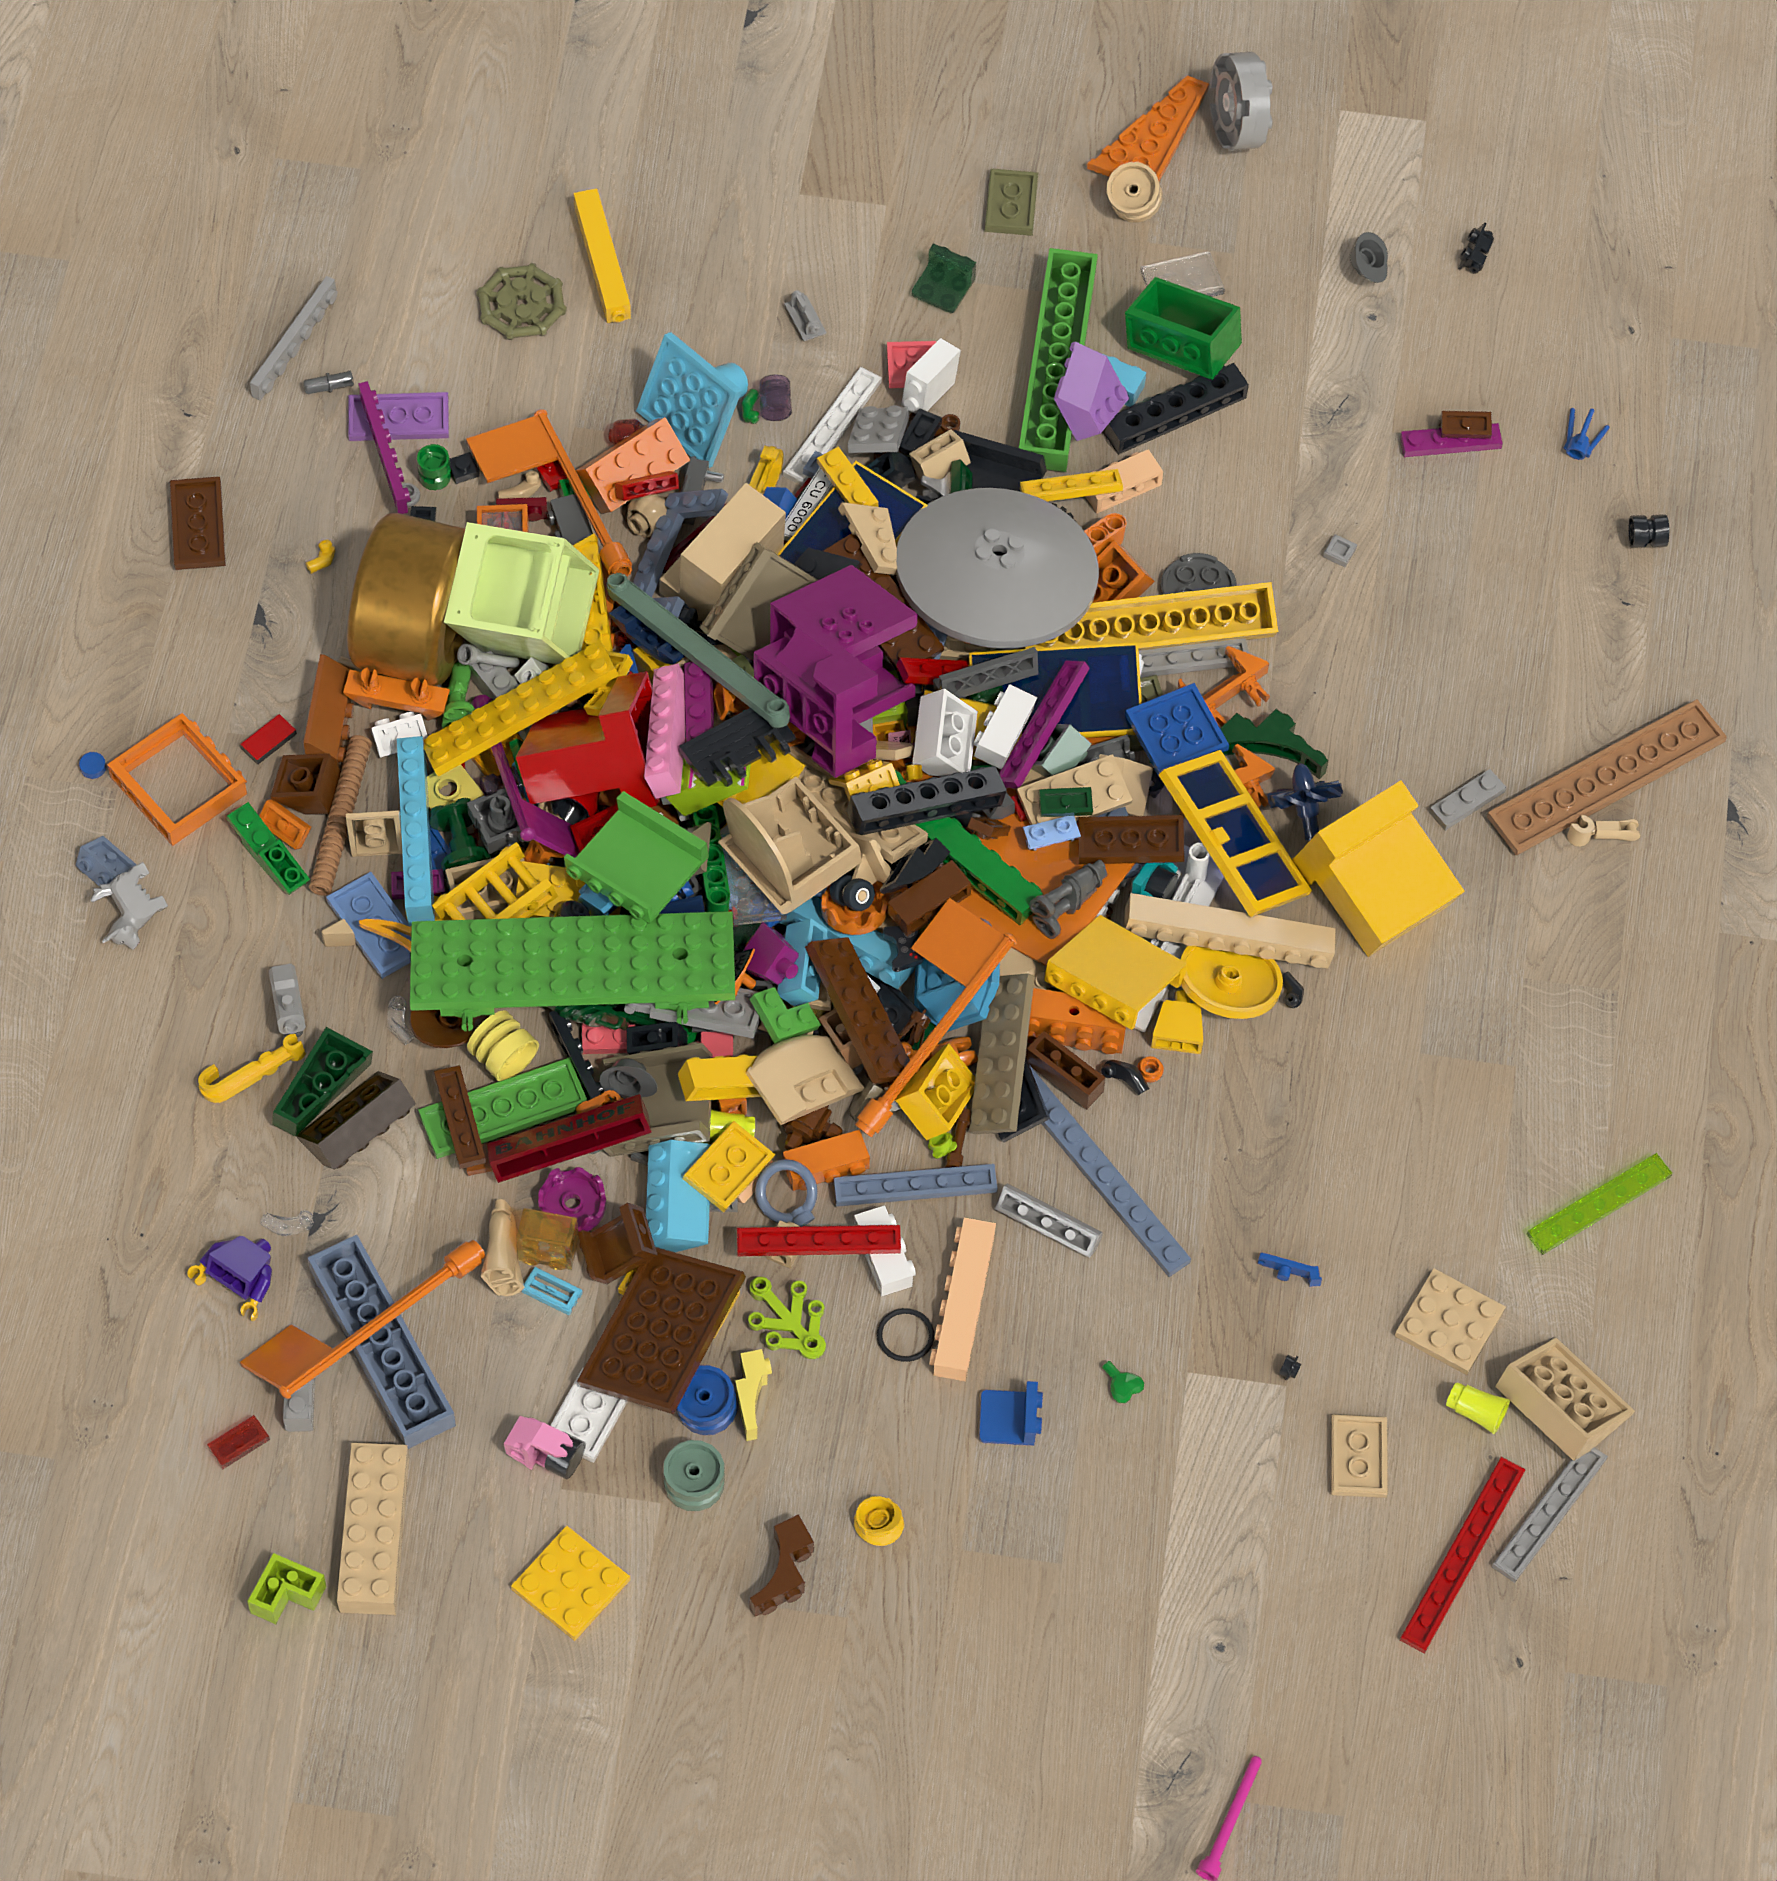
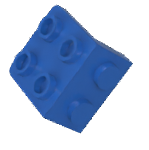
(1011, 1416)

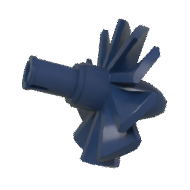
(1305, 796)

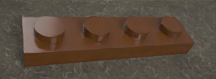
(459, 1117)

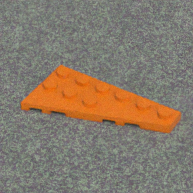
(1157, 134)

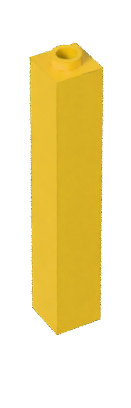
(602, 256)

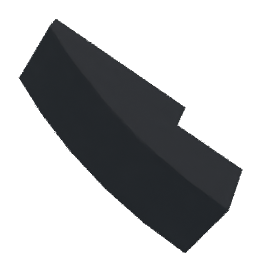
(915, 865)

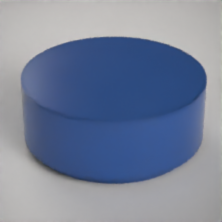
(92, 765)

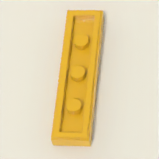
(1074, 485)

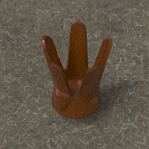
(920, 1023)

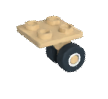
(858, 890)

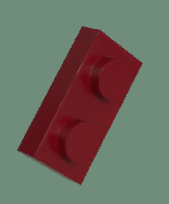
(536, 506)

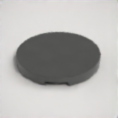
(1196, 573)

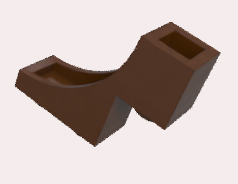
(787, 1583)

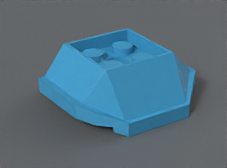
(939, 991)

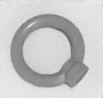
(470, 654)

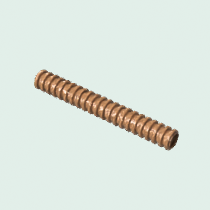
(342, 804)

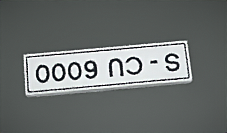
(807, 503)

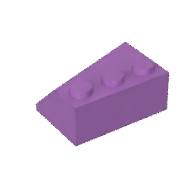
(1089, 392)

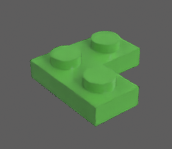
(779, 1020)

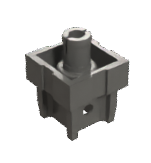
(496, 822)

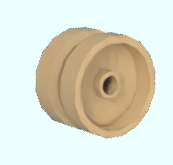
(1131, 178)

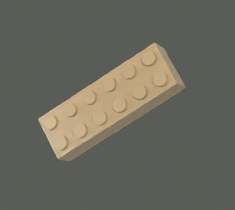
(373, 1529)

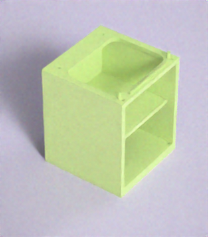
(521, 594)

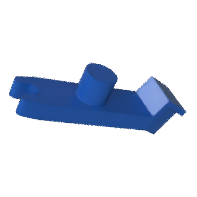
(1289, 1267)

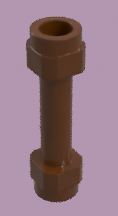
(955, 1158)

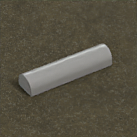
(1049, 1220)

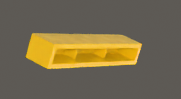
(717, 1078)

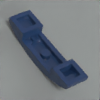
(645, 637)

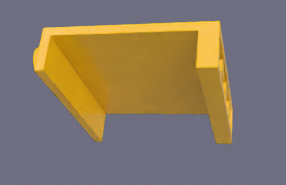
(1113, 970)

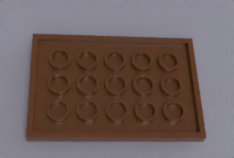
(661, 1330)

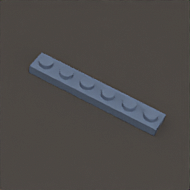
(915, 1185)

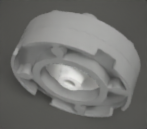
(1242, 100)

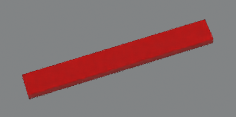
(1462, 1555)

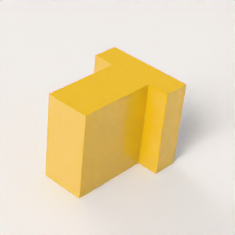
(1379, 869)

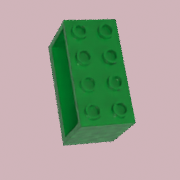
(1183, 328)

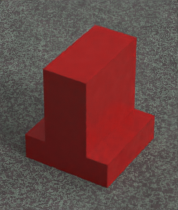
(588, 753)

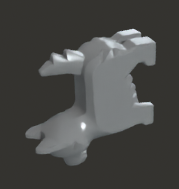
(133, 904)

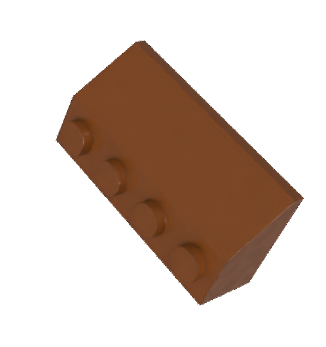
(329, 711)

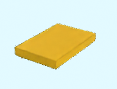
(728, 1166)

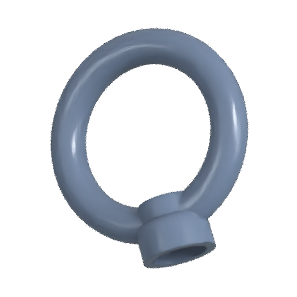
(801, 1215)

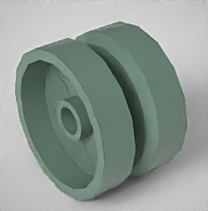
(694, 1475)

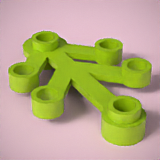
(788, 1320)

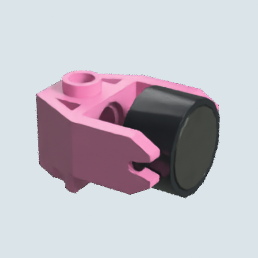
(542, 1444)

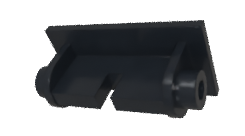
(1479, 241)

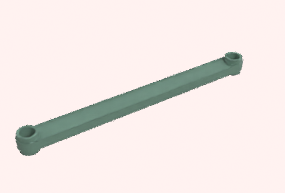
(698, 650)

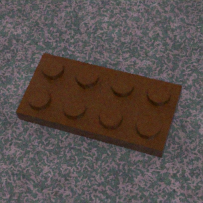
(197, 523)
(1131, 839)

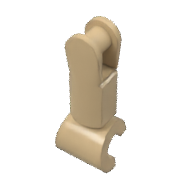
(1581, 833)

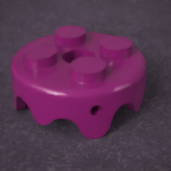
(574, 1184)

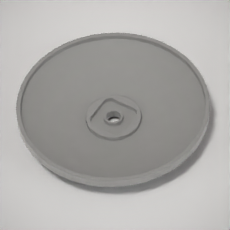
(990, 599)

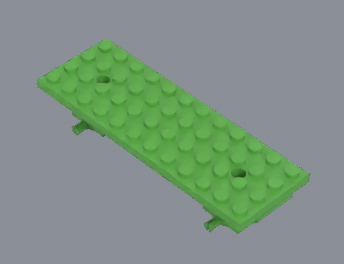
(571, 960)

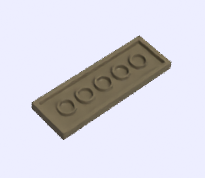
(1002, 1057)

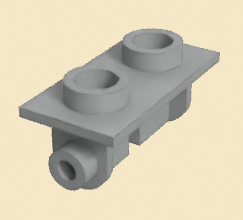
(804, 316)

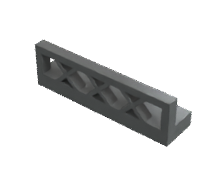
(989, 674)

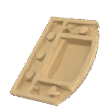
(802, 1076)

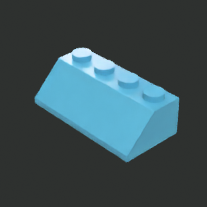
(673, 1207)

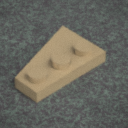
(875, 533)

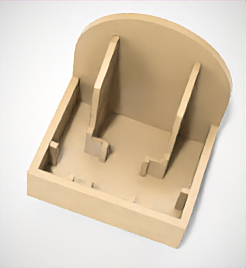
(788, 844)

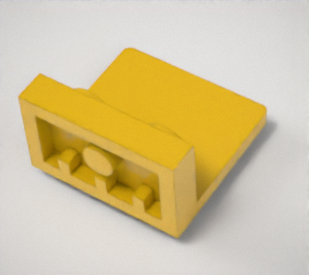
(867, 778)

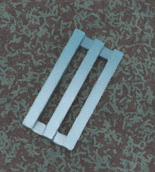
(556, 1304)

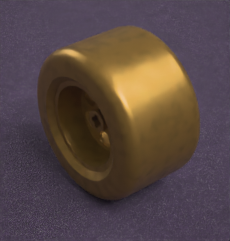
(404, 599)

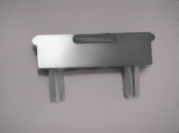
(695, 480)

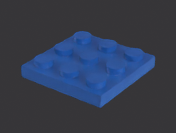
(1176, 728)

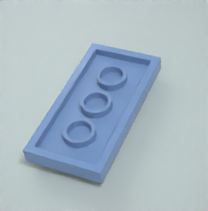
(368, 900)

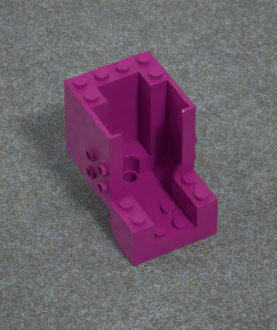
(830, 663)

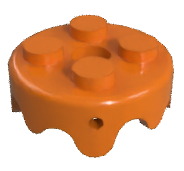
(855, 922)

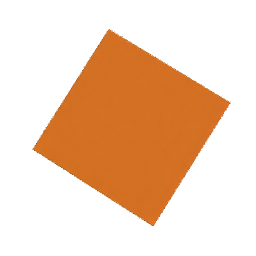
(1046, 869)

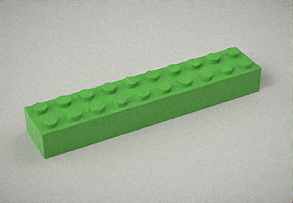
(1061, 322)

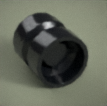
(1646, 531)

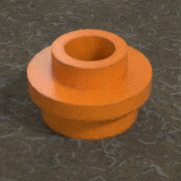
(1153, 1063)

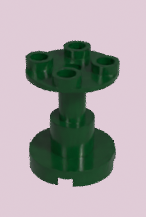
(463, 849)

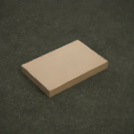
(1359, 1456)

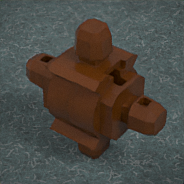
(810, 1128)

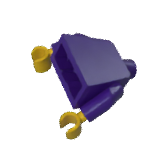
(240, 1267)

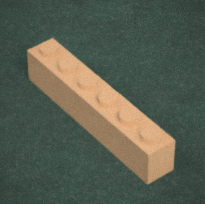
(964, 1299)

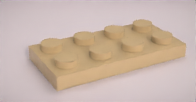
(1103, 777)

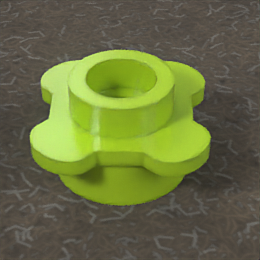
(942, 1145)

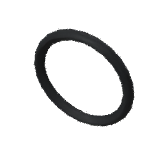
(905, 1358)

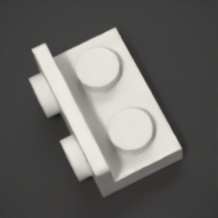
(386, 732)

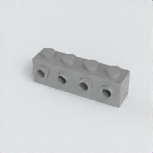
(495, 681)

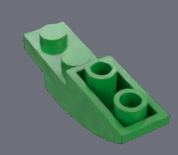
(267, 850)

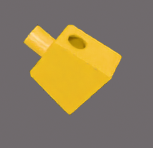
(1179, 1026)

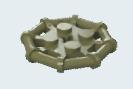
(521, 290)

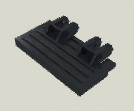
(734, 745)

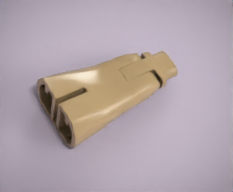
(501, 1262)

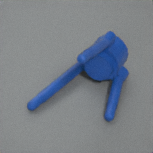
(1579, 446)

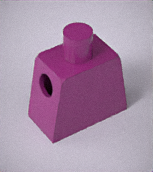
(772, 956)

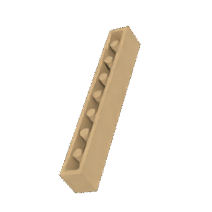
(1230, 931)

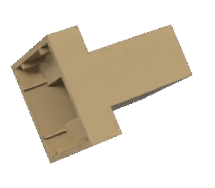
(722, 547)

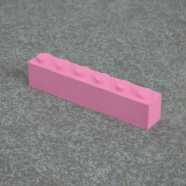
(666, 732)

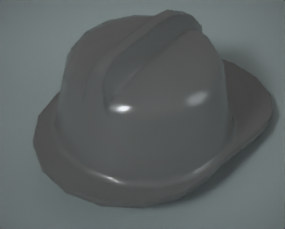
(1370, 257)
(628, 1079)

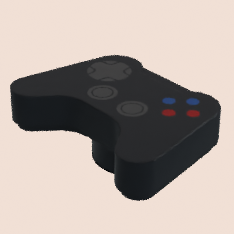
(906, 956)

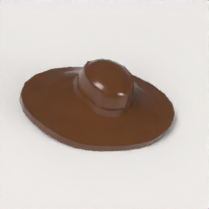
(440, 1030)

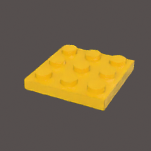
(570, 1583)

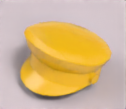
(879, 1521)

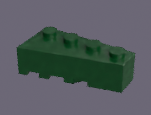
(320, 1080)

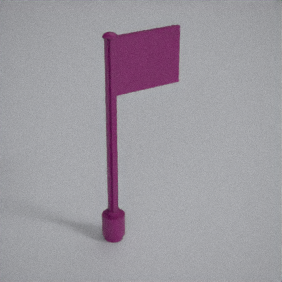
(533, 821)

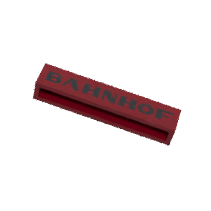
(569, 1138)

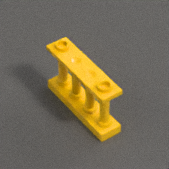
(524, 907)

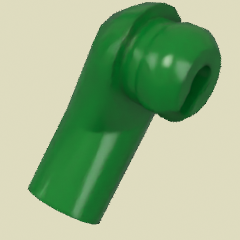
(748, 403)

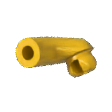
(324, 557)

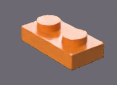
(284, 824)

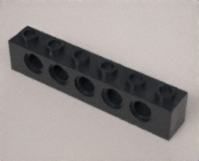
(1230, 390)
(926, 800)

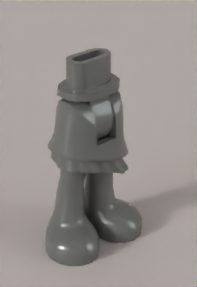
(1072, 894)

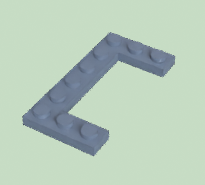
(679, 506)

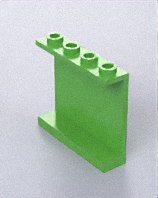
(638, 859)

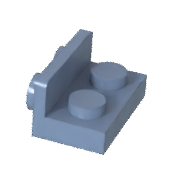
(102, 861)

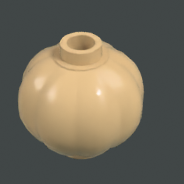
(644, 513)

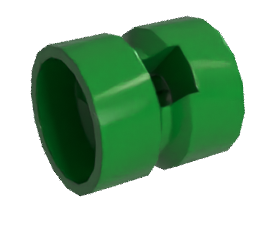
(433, 467)

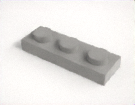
(1467, 799)

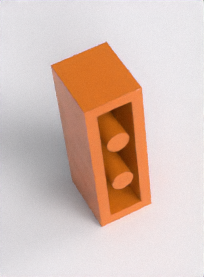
(830, 1159)

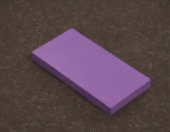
(404, 415)

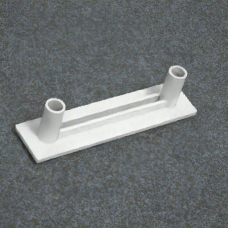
(1197, 884)

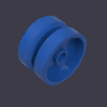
(708, 1402)

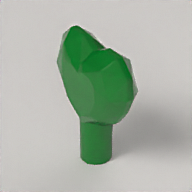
(1123, 1383)

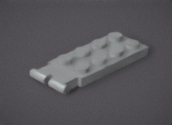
(728, 1016)

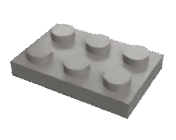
(878, 429)

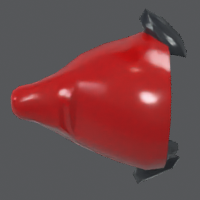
(576, 808)

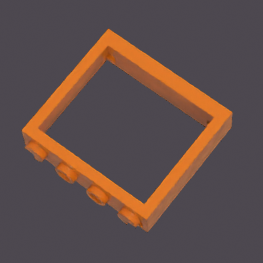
(151, 745)

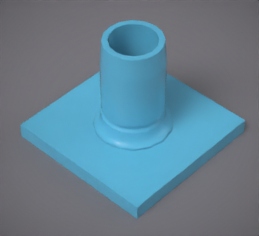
(692, 397)

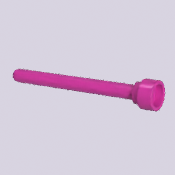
(1210, 1867)

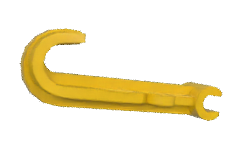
(768, 469)
(251, 1073)

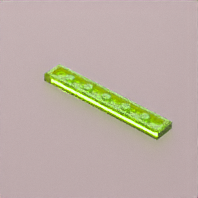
(1599, 1203)

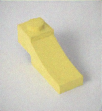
(755, 1375)

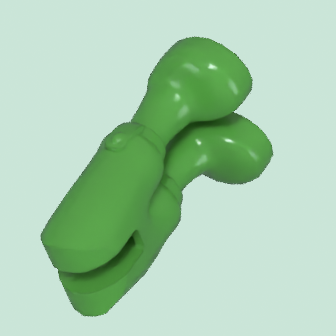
(458, 684)

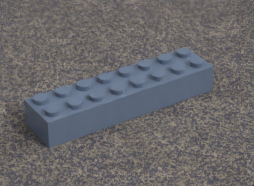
(389, 1355)

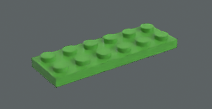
(511, 1105)

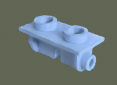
(1051, 832)

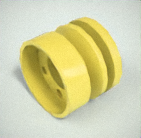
(502, 1045)

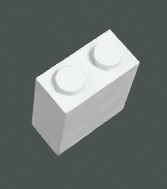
(931, 376)

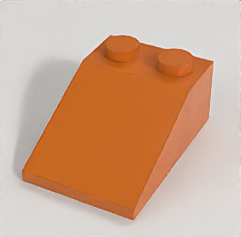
(1120, 575)

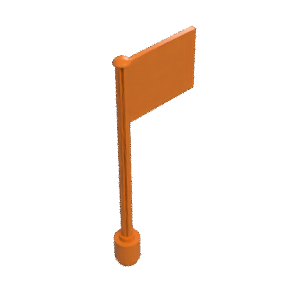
(533, 444)
(969, 954)
(297, 1357)

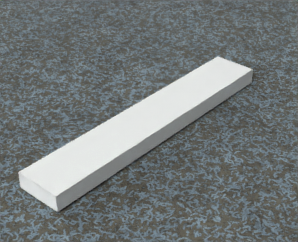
(834, 422)

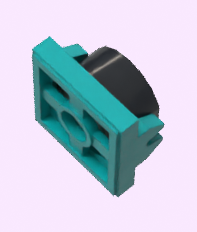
(1156, 880)

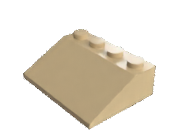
(1563, 1398)

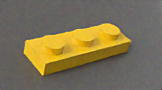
(846, 478)

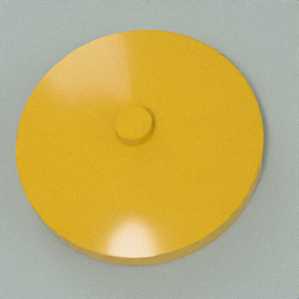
(1231, 982)

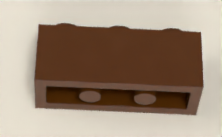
(927, 896)
(1065, 1070)

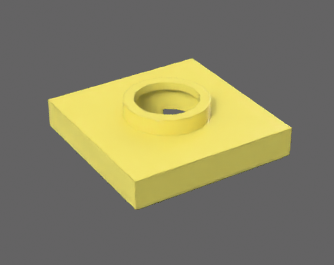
(465, 787)

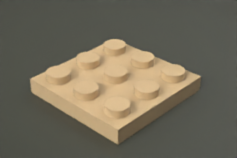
(1450, 1321)

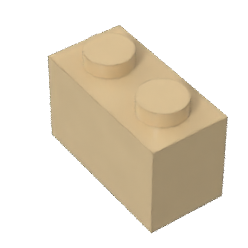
(936, 456)

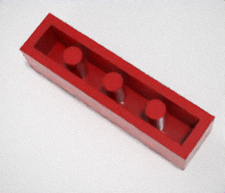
(647, 485)

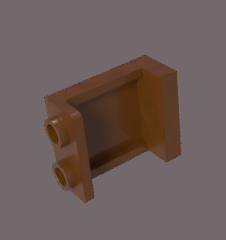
(618, 1245)

